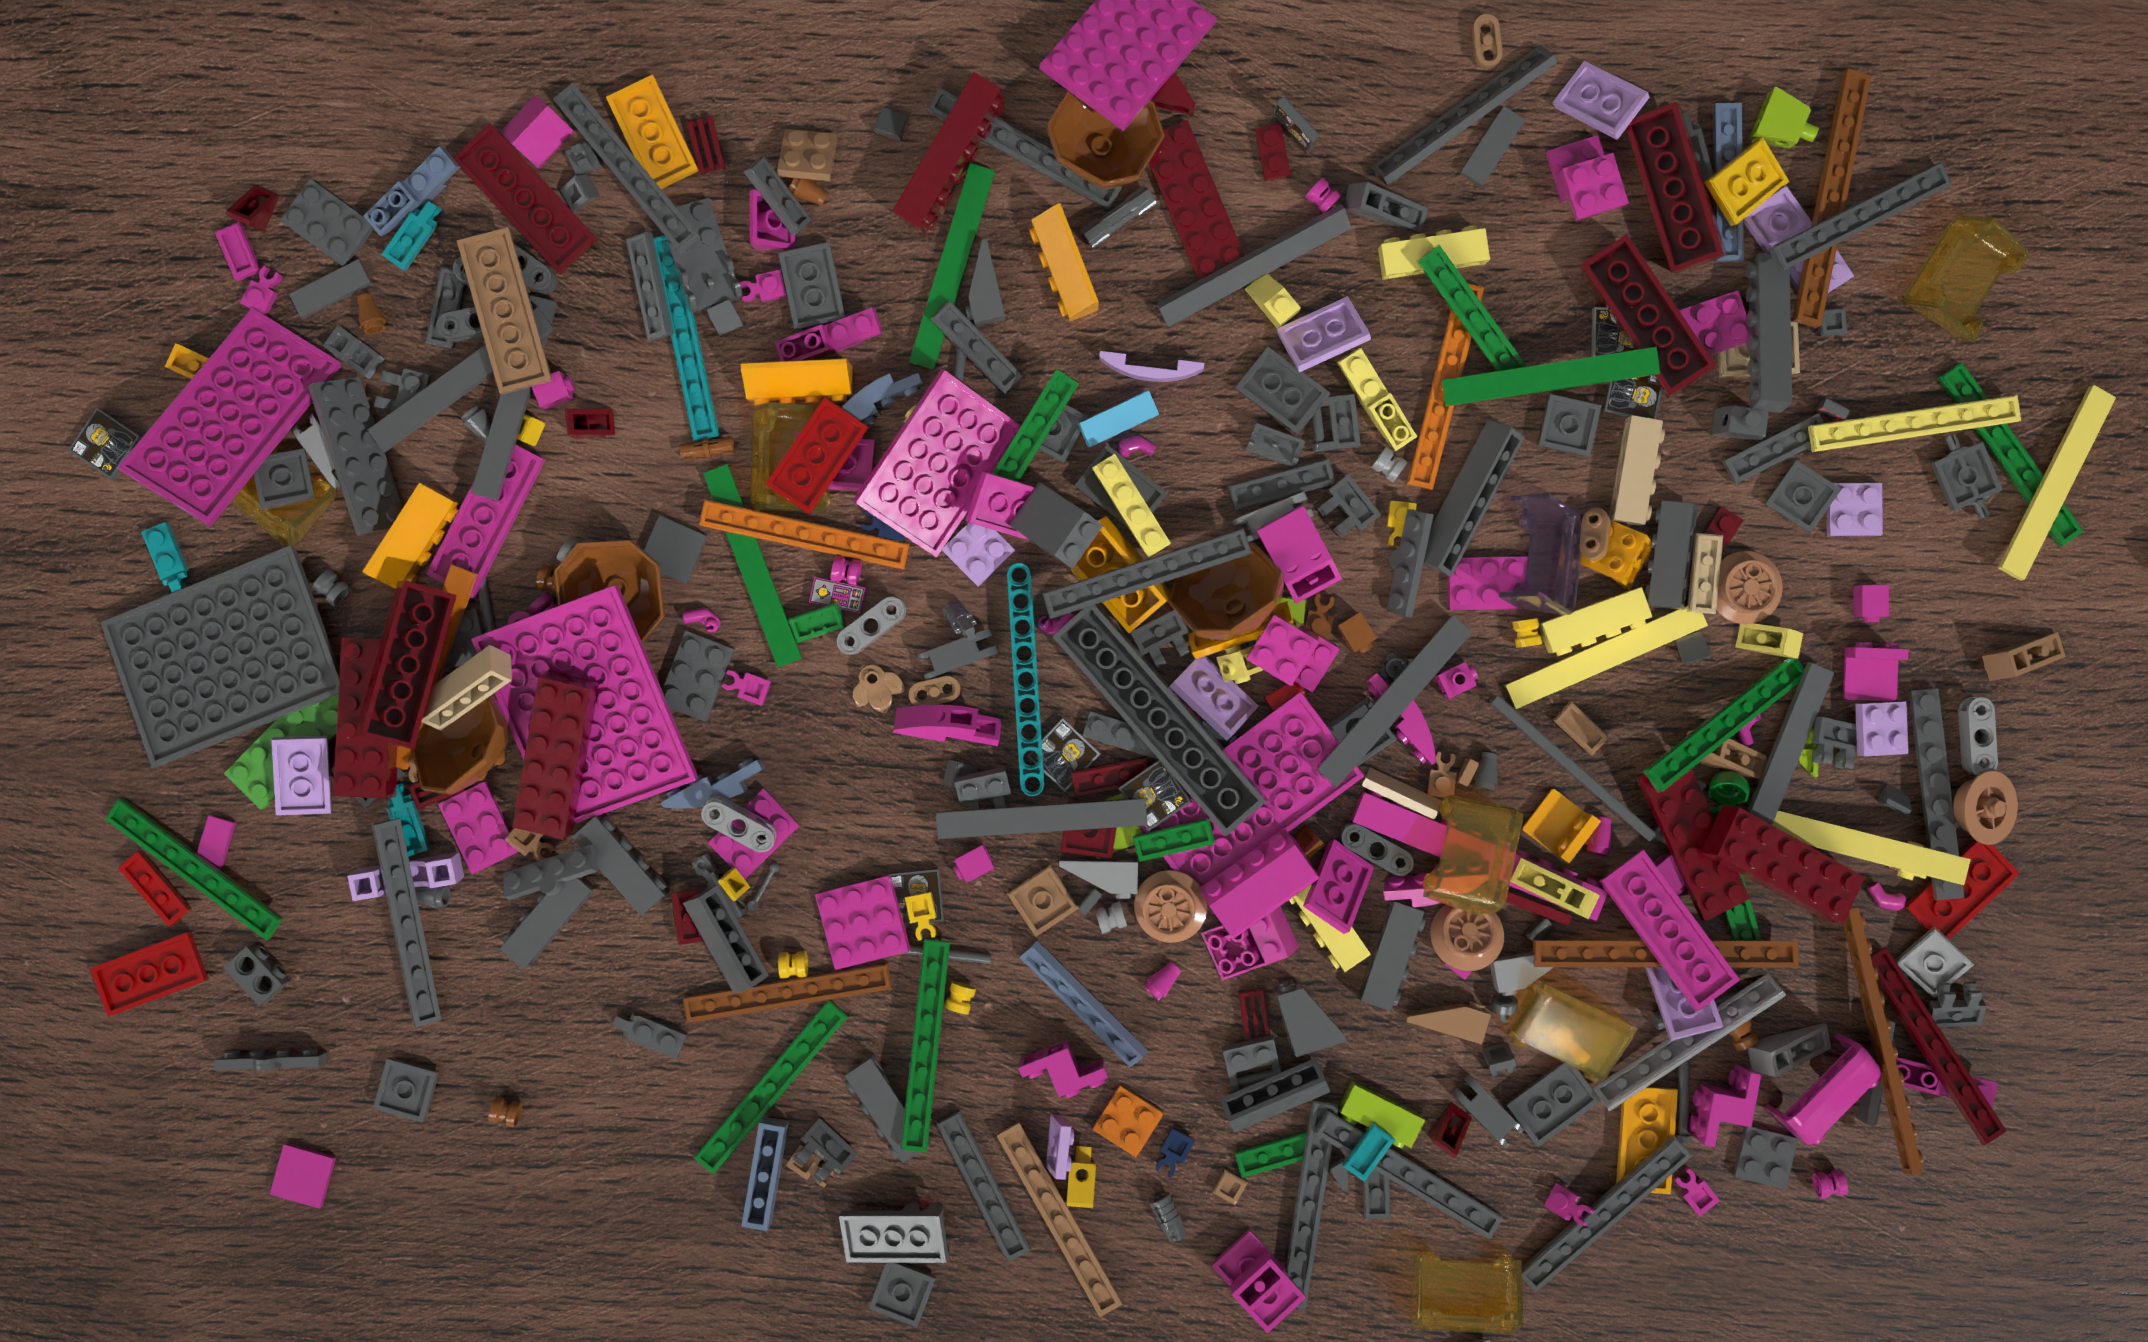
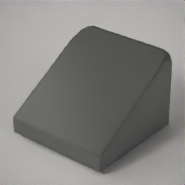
(891, 124)
(579, 192)
(725, 317)
(1692, 648)
(957, 769)
(1895, 799)
(1539, 929)
(1339, 1172)

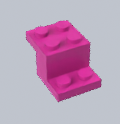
(1587, 178)
(1293, 653)
(1063, 1069)
(1724, 1104)
(1258, 1281)

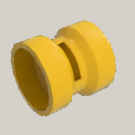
(1527, 632)
(793, 964)
(960, 997)

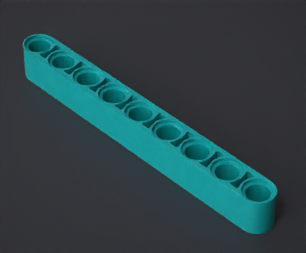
(1020, 667)

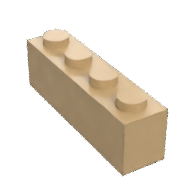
(1636, 470)
(467, 687)

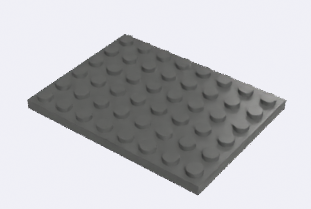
(223, 656)

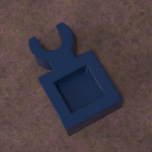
(885, 530)
(1176, 1147)

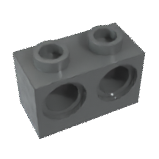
(253, 979)

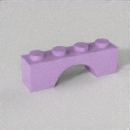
(426, 871)

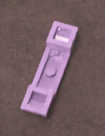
(1184, 369)

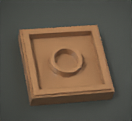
(1042, 900)

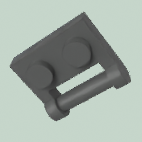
(1343, 424)
(1250, 1055)

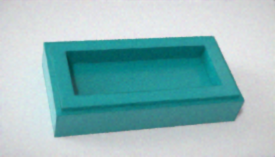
(1368, 1151)

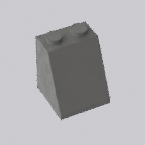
(1056, 525)
(1305, 1021)

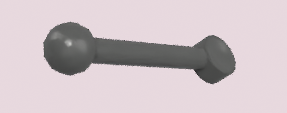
(753, 904)

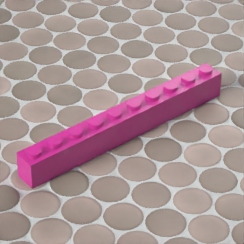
(1428, 835)

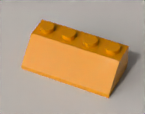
(1065, 264)
(798, 381)
(413, 536)
(1113, 551)

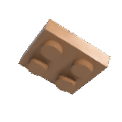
(807, 155)

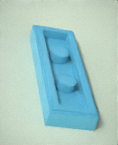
(1118, 418)

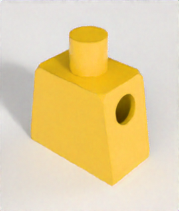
(1081, 1192)

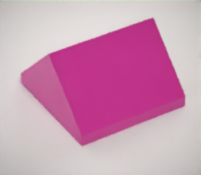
(536, 131)
(766, 228)

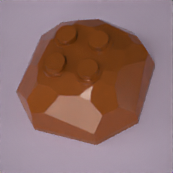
(1098, 148)
(607, 563)
(1229, 596)
(463, 750)

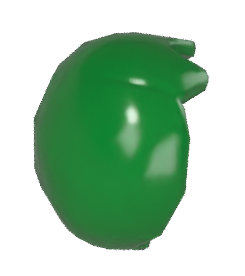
(1729, 788)

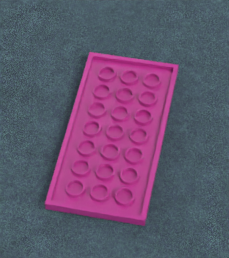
(229, 417)
(1282, 761)

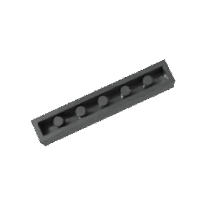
(1769, 335)
(1471, 496)

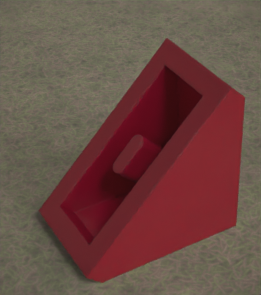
(1174, 97)
(254, 208)
(589, 423)
(1450, 1129)

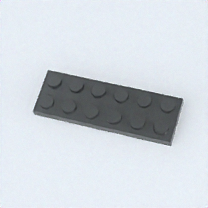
(356, 455)

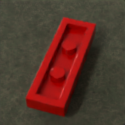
(154, 888)

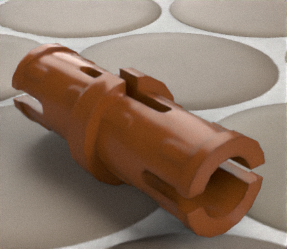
(707, 448)

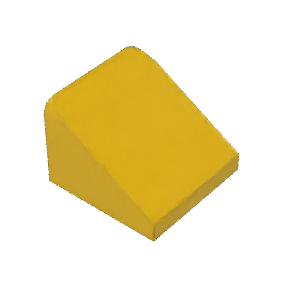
(530, 430)
(733, 883)

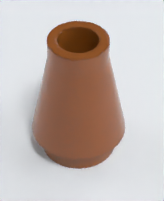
(808, 190)
(370, 316)

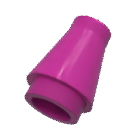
(1600, 840)
(1162, 981)

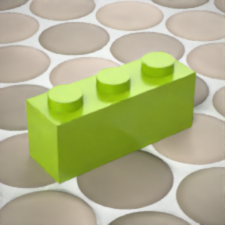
(1368, 1106)

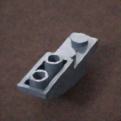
(413, 193)
(882, 392)
(702, 789)

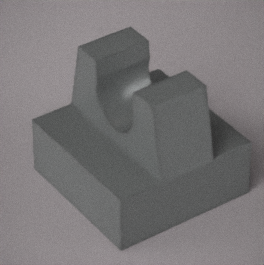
(583, 158)
(1499, 1058)

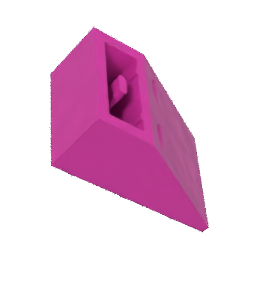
(1299, 553)
(1255, 947)

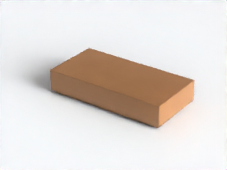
(1580, 728)

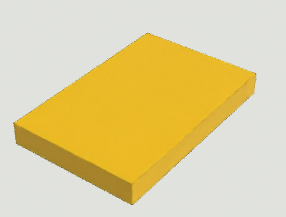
(1746, 181)

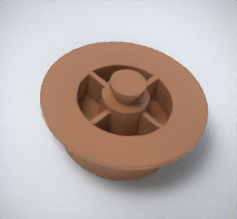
(1748, 587)
(1986, 807)
(1170, 906)
(1465, 938)

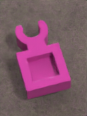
(768, 286)
(260, 294)
(750, 688)
(1697, 1193)
(1565, 1204)

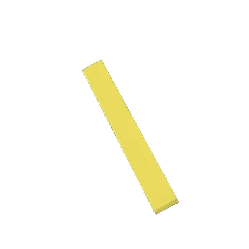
(1914, 423)
(2056, 482)
(1603, 656)
(1874, 848)

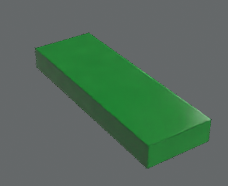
(1173, 839)
(1271, 1154)

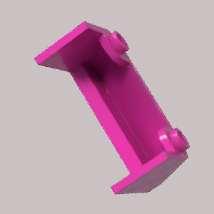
(1831, 1094)

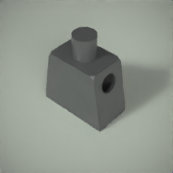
(1741, 423)

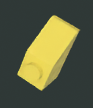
(1273, 300)
(1769, 640)

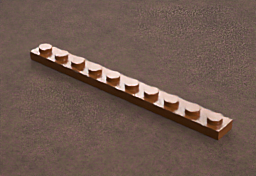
(1832, 192)
(1637, 954)
(1884, 1050)

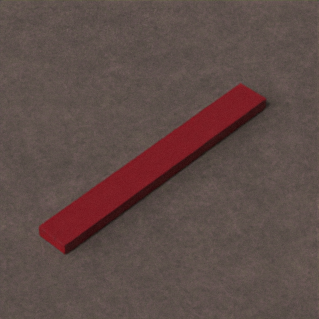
(1936, 1048)

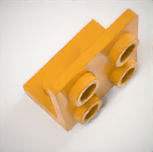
(1624, 557)
(1560, 826)

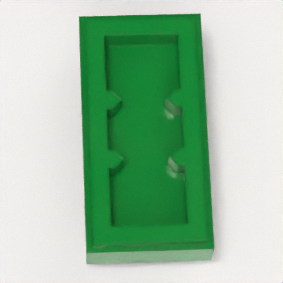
(817, 622)

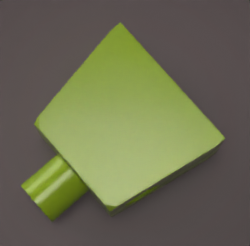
(1783, 120)

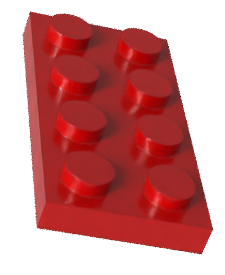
(817, 456)
(1986, 878)
(149, 974)

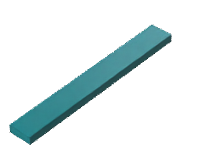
(687, 349)

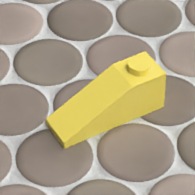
(1554, 888)

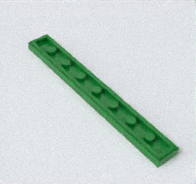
(952, 263)
(1551, 376)
(2008, 451)
(756, 574)
(1724, 724)
(194, 868)
(925, 1045)
(771, 1086)

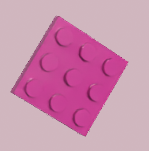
(862, 922)

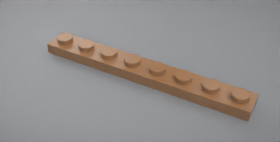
(1059, 1219)

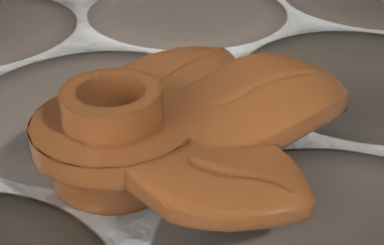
(879, 691)

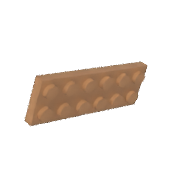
(504, 310)

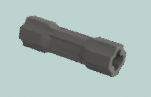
(1103, 227)

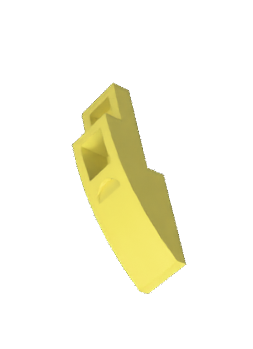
(1376, 399)

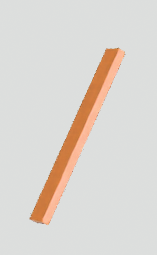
(1436, 414)
(804, 534)
(461, 583)

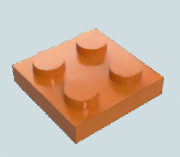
(1128, 1120)

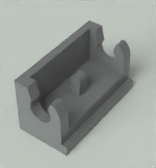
(1275, 445)

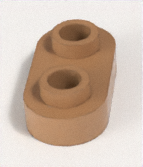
(1487, 42)
(1595, 532)
(935, 691)

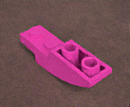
(830, 338)
(944, 721)
(1411, 726)
(1407, 888)
(1922, 1077)

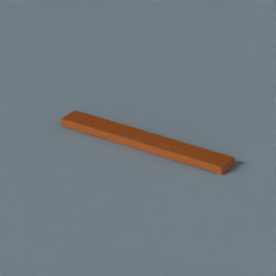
(788, 992)

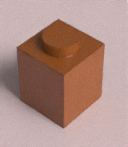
(1357, 633)

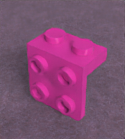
(1872, 672)

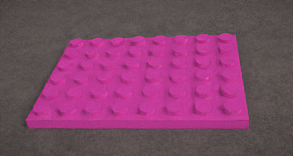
(633, 734)

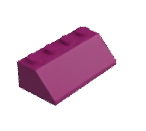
(1259, 883)

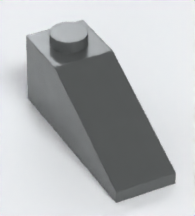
(1384, 207)
(984, 292)

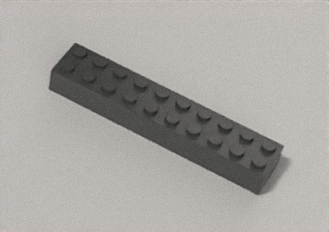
(1160, 718)

